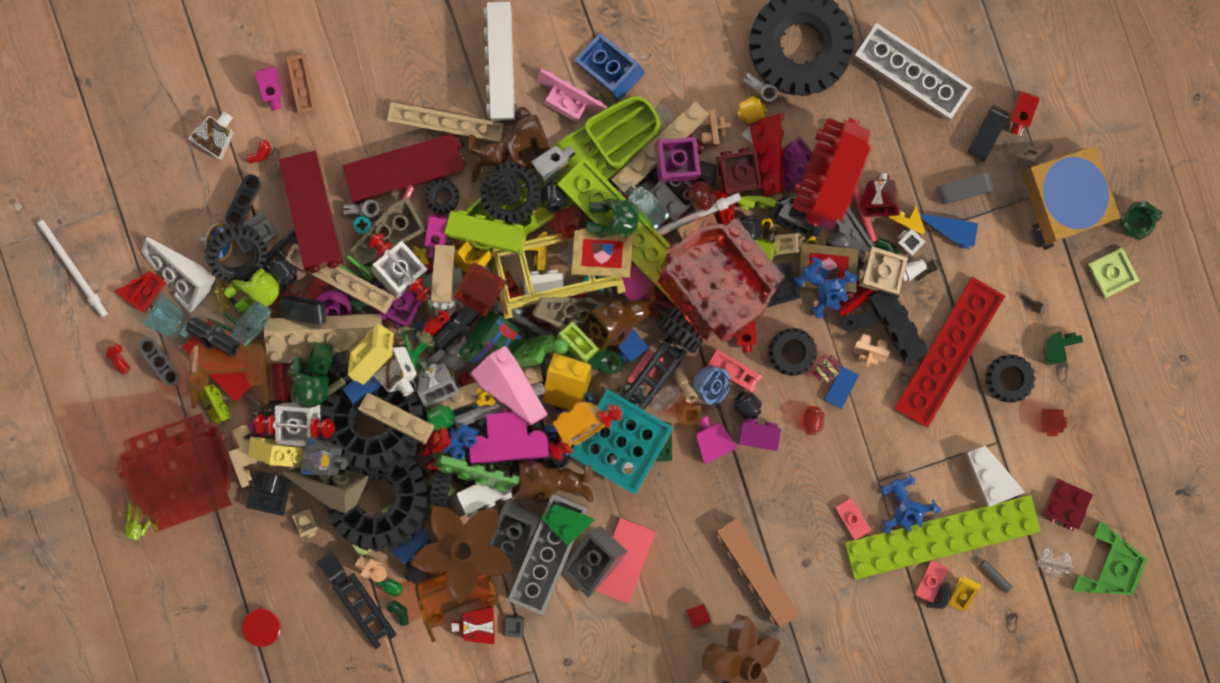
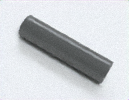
(995, 576)

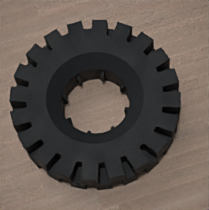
(793, 77)
(374, 452)
(398, 522)

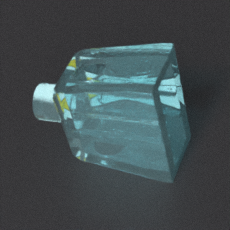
(647, 205)
(253, 316)
(167, 318)

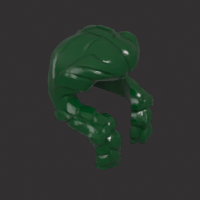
(1140, 220)
(623, 221)
(307, 390)

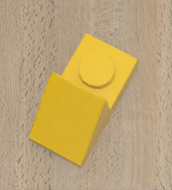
(913, 222)
(540, 259)
(964, 593)

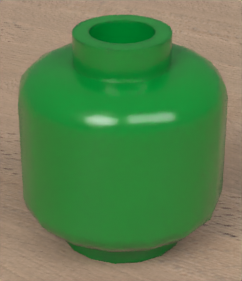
(441, 417)

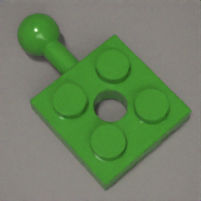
(534, 349)

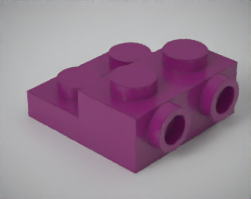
(401, 310)

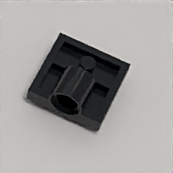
(788, 289)
(269, 493)

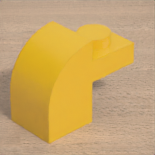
(466, 254)

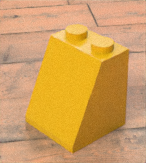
(566, 382)

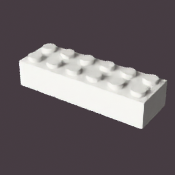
(500, 57)
(912, 72)

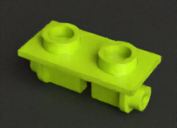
(211, 396)

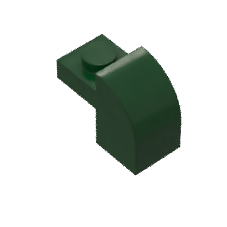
(1054, 347)

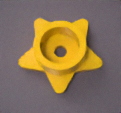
(423, 253)

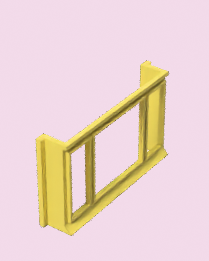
(533, 298)

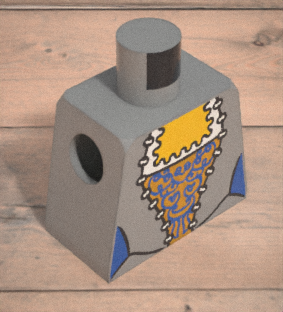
(546, 167)

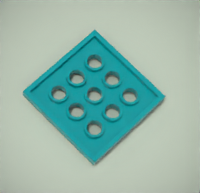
(651, 448)

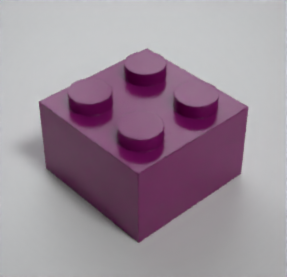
(677, 159)
(758, 435)

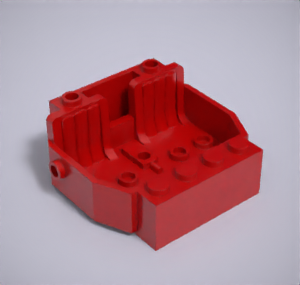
(832, 172)

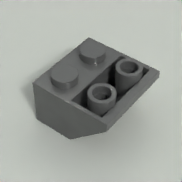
(673, 197)

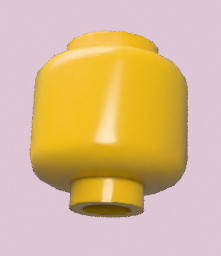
(751, 110)

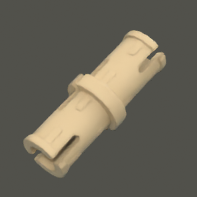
(685, 385)

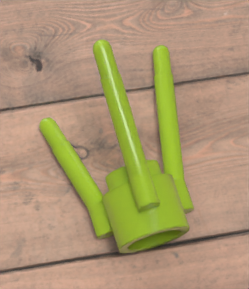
(133, 528)

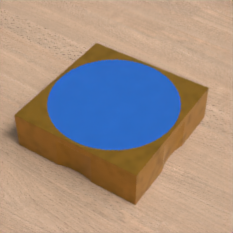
(1070, 194)

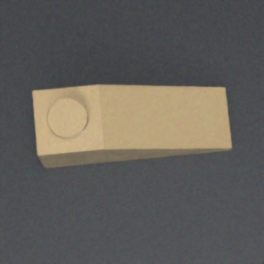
(443, 274)

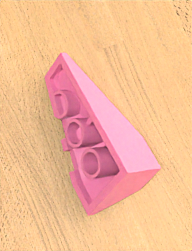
(506, 381)

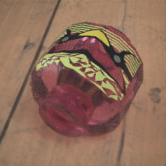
(826, 368)

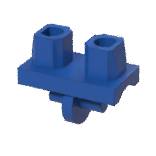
(459, 439)

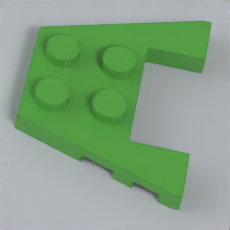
(1120, 570)

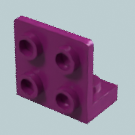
(795, 162)

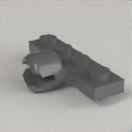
(850, 235)

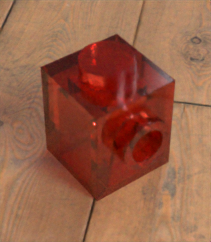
(565, 223)
(1053, 421)

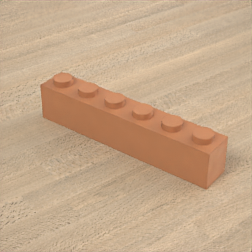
(757, 572)

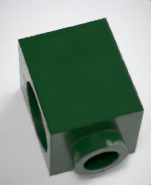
(320, 358)

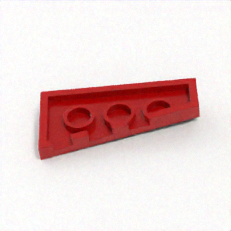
(767, 142)

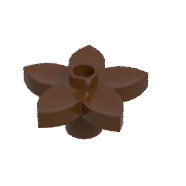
(463, 550)
(743, 656)

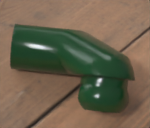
(886, 245)

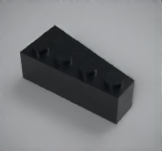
(898, 326)

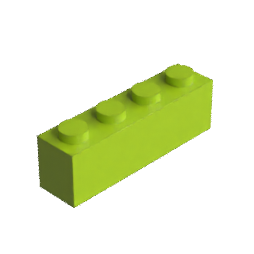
(486, 232)

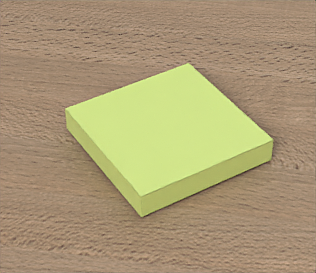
(1113, 272)

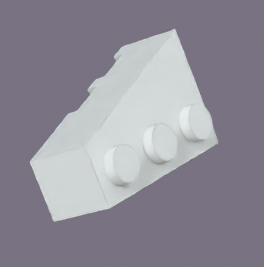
(992, 477)
(472, 498)

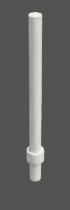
(720, 204)
(93, 299)

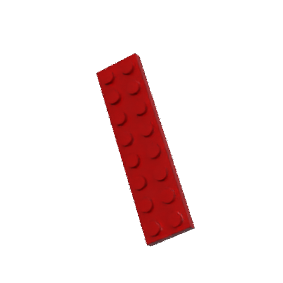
(949, 352)

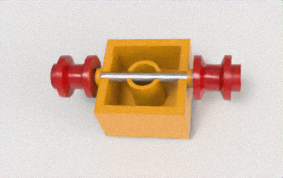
(581, 424)

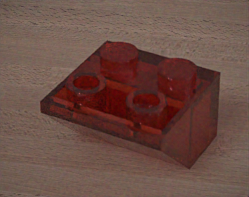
(479, 289)

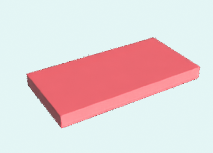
(624, 577)

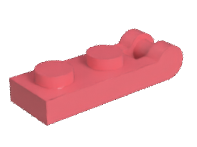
(736, 370)

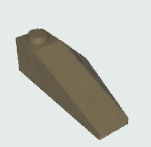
(397, 224)
(564, 310)
(335, 491)

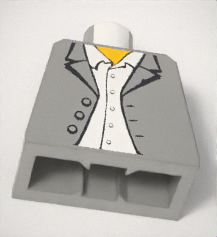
(436, 385)

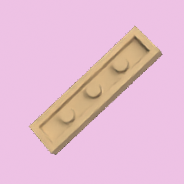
(396, 418)

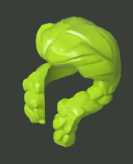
(260, 288)

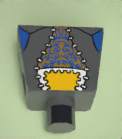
(322, 457)

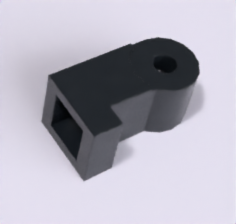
(853, 323)
(333, 570)

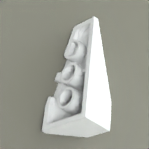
(186, 278)

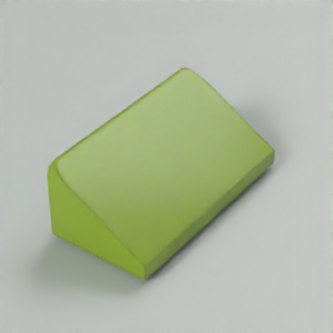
(579, 344)

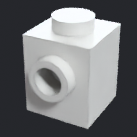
(910, 242)

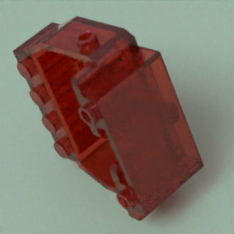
(701, 261)
(199, 462)

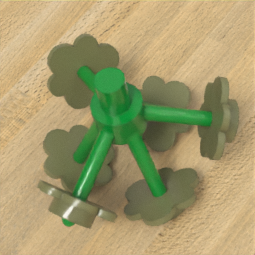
(424, 344)

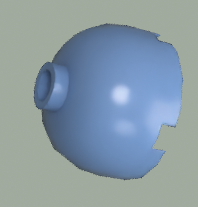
(711, 384)

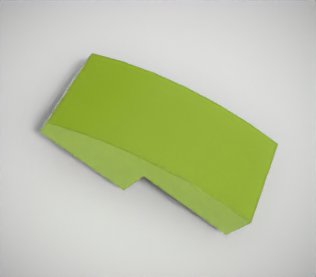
(749, 201)

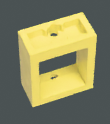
(370, 354)
(275, 454)

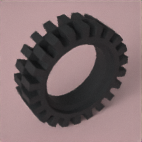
(525, 209)
(229, 234)

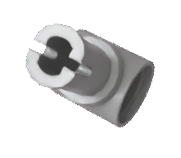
(759, 87)
(363, 209)

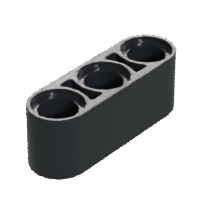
(988, 133)
(243, 190)
(303, 309)

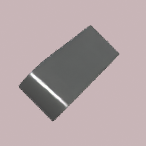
(965, 188)
(151, 357)

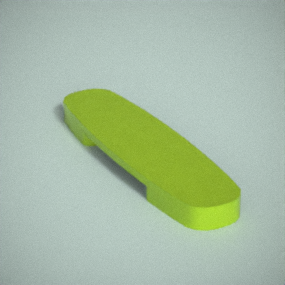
(617, 139)

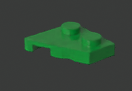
(566, 522)

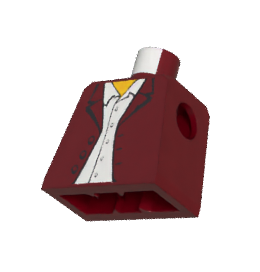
(880, 198)

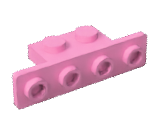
(568, 99)

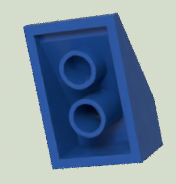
(610, 66)

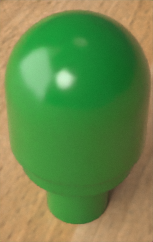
(391, 587)

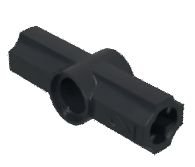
(456, 327)
(212, 336)

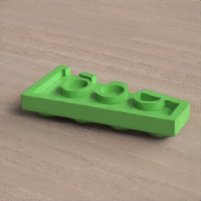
(476, 473)

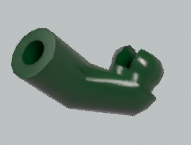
(400, 610)

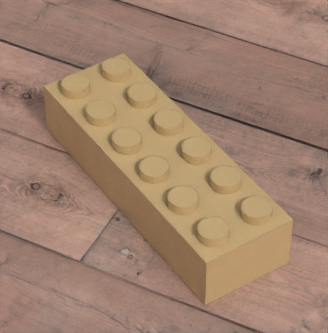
(296, 339)

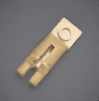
(239, 455)

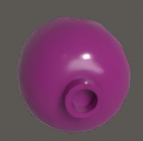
(335, 303)

